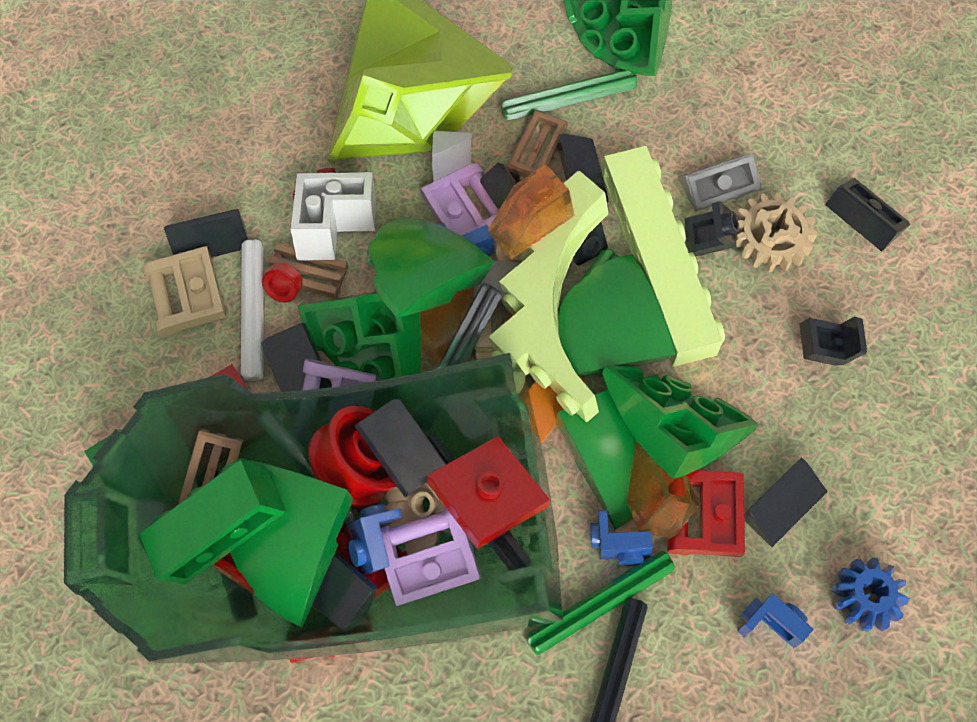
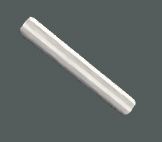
(252, 311)

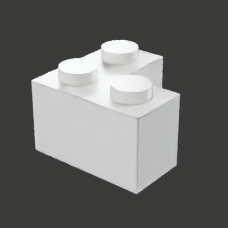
(327, 206)

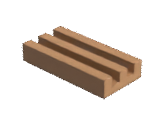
(526, 170)
(308, 285)
(219, 441)

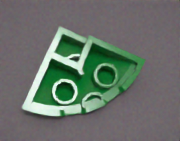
(623, 32)
(423, 265)
(613, 320)
(365, 335)
(671, 423)
(603, 454)
(294, 551)

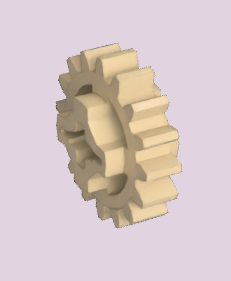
(787, 245)

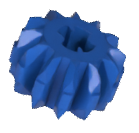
(880, 581)

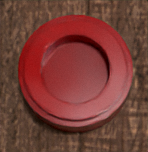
(282, 282)

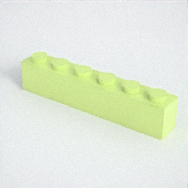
(660, 250)

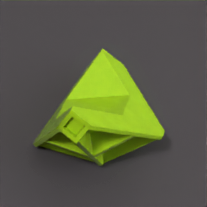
(408, 79)

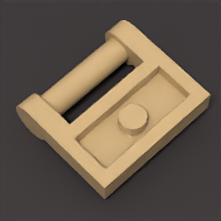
(196, 290)

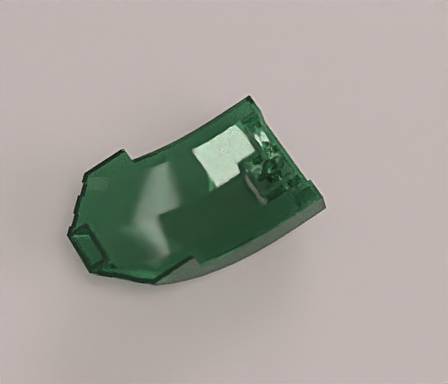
(219, 620)

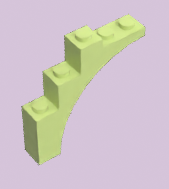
(533, 299)

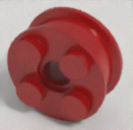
(346, 461)

